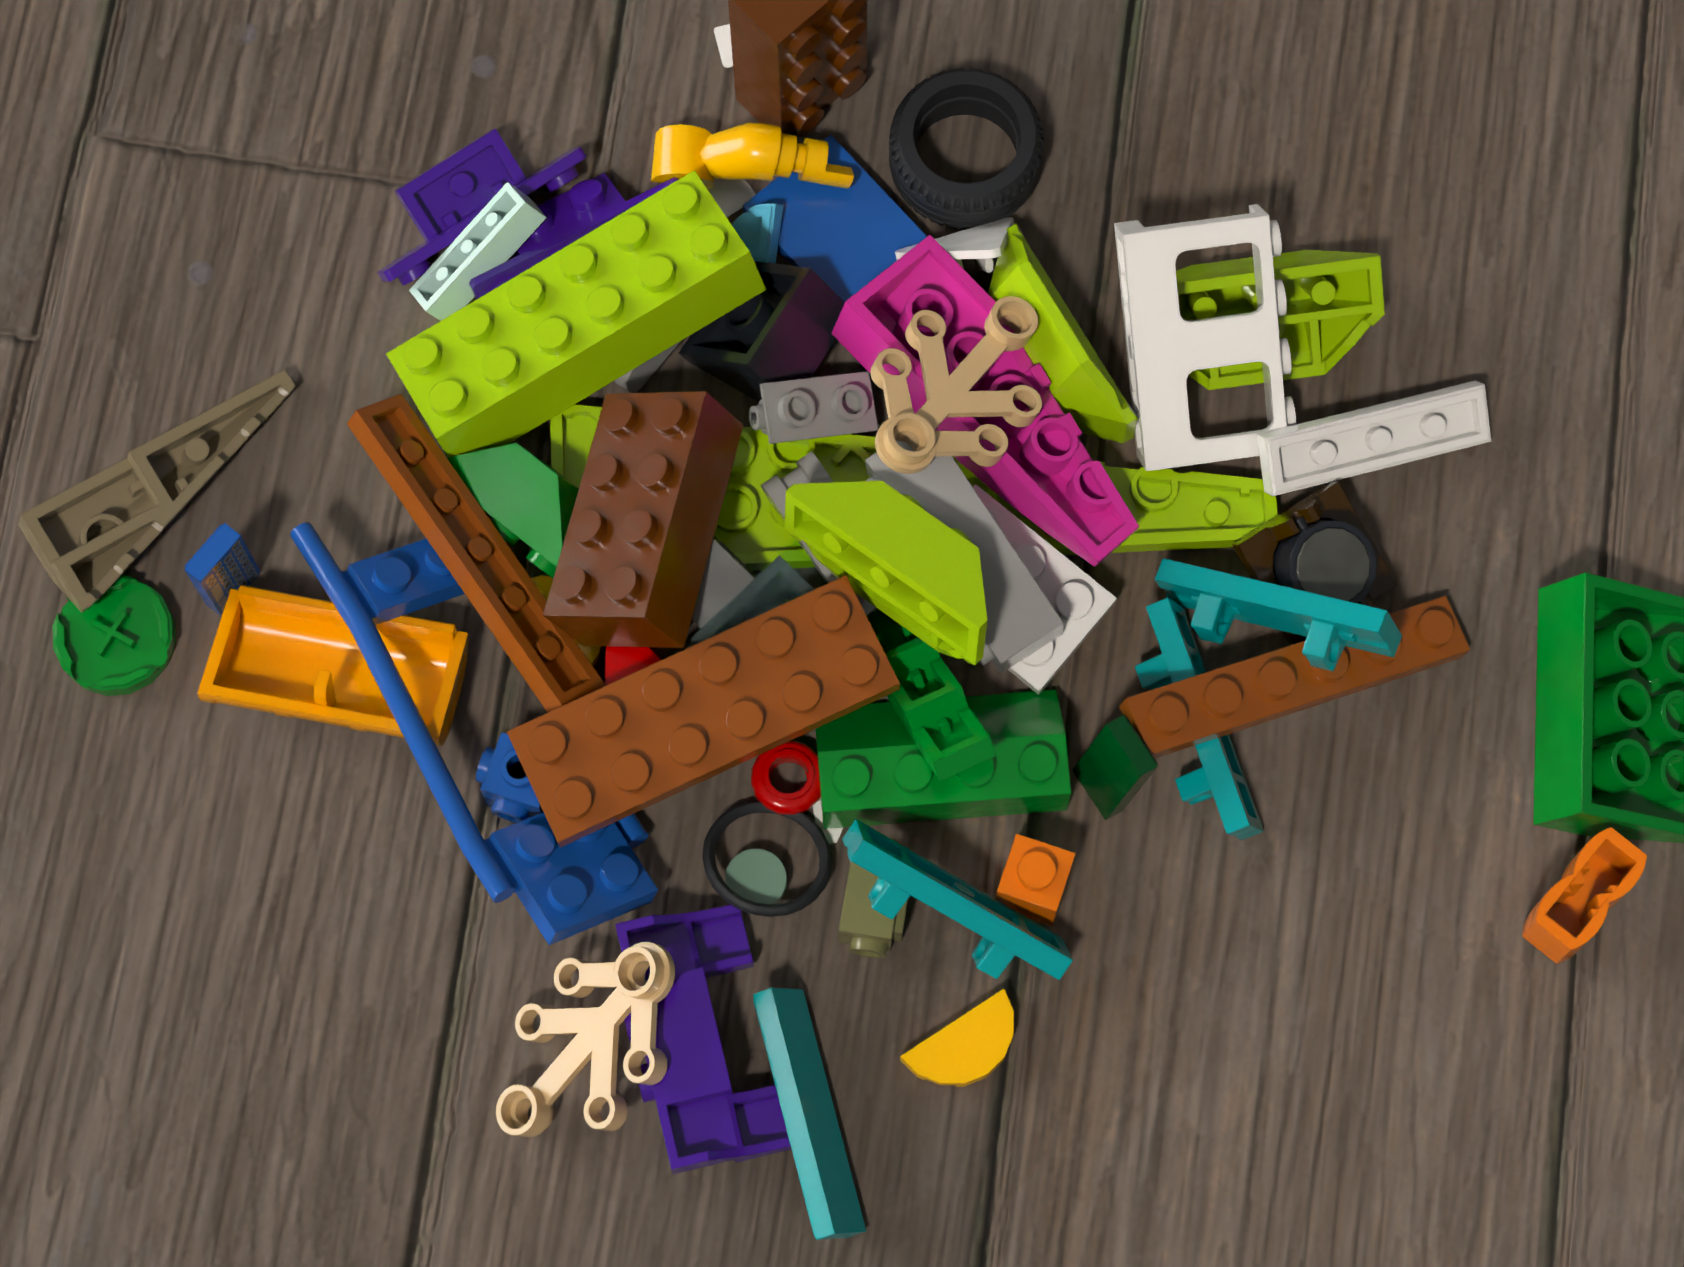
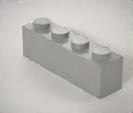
(1016, 607)

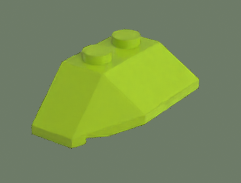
(1328, 302)
(1060, 346)
(896, 559)

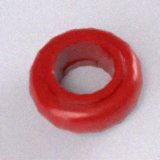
(781, 802)

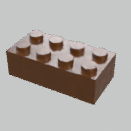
(796, 57)
(644, 520)

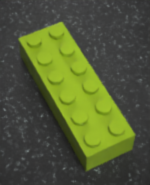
(578, 319)

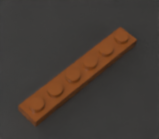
(473, 551)
(1287, 683)

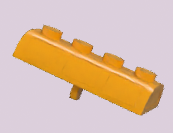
(303, 663)

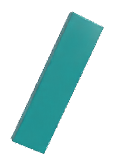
(809, 1113)

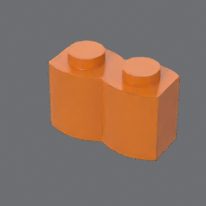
(1581, 899)

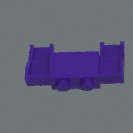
(695, 1098)

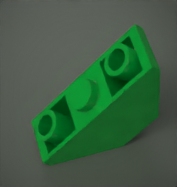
(523, 498)

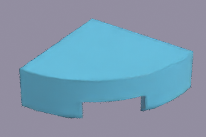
(760, 231)

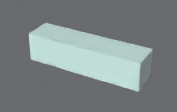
(480, 247)

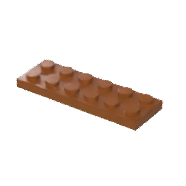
(703, 710)

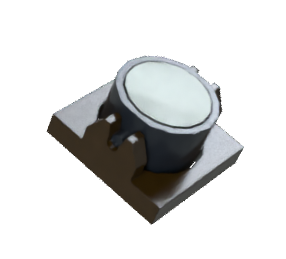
(1318, 555)

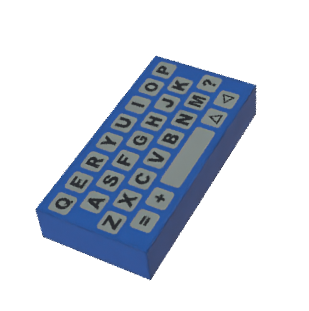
(221, 566)

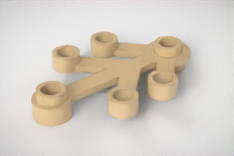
(951, 394)
(595, 1039)

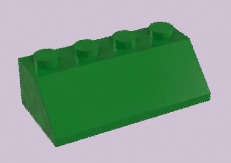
(881, 778)

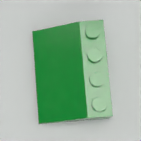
(1609, 710)

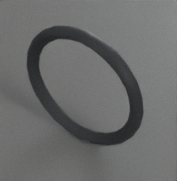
(752, 907)

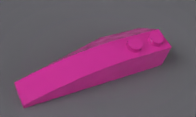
(1045, 465)

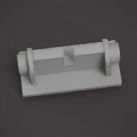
(815, 408)

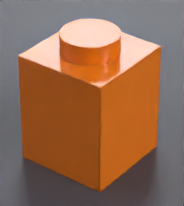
(1035, 878)

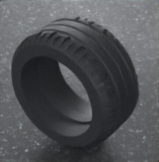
(965, 94)

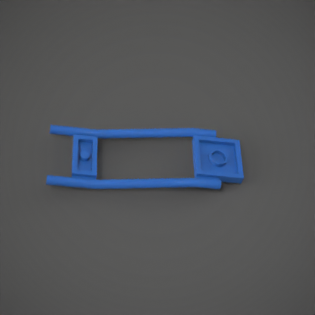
(559, 887)

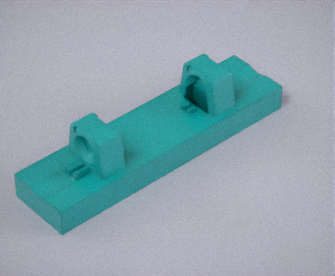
(1323, 620)
(1221, 770)
(1002, 929)

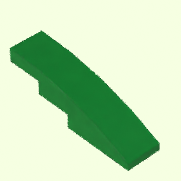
(931, 702)

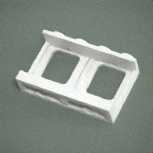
(1168, 348)

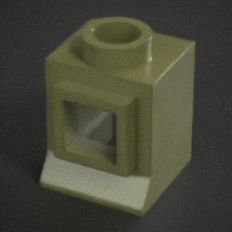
(860, 925)

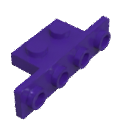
(457, 190)
(567, 220)

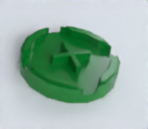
(118, 641)

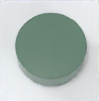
(757, 876)

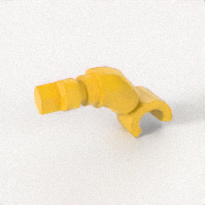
(743, 153)

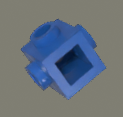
(507, 796)

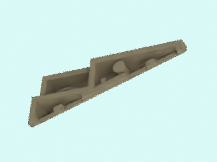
(111, 518)

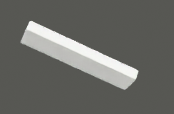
(1374, 438)

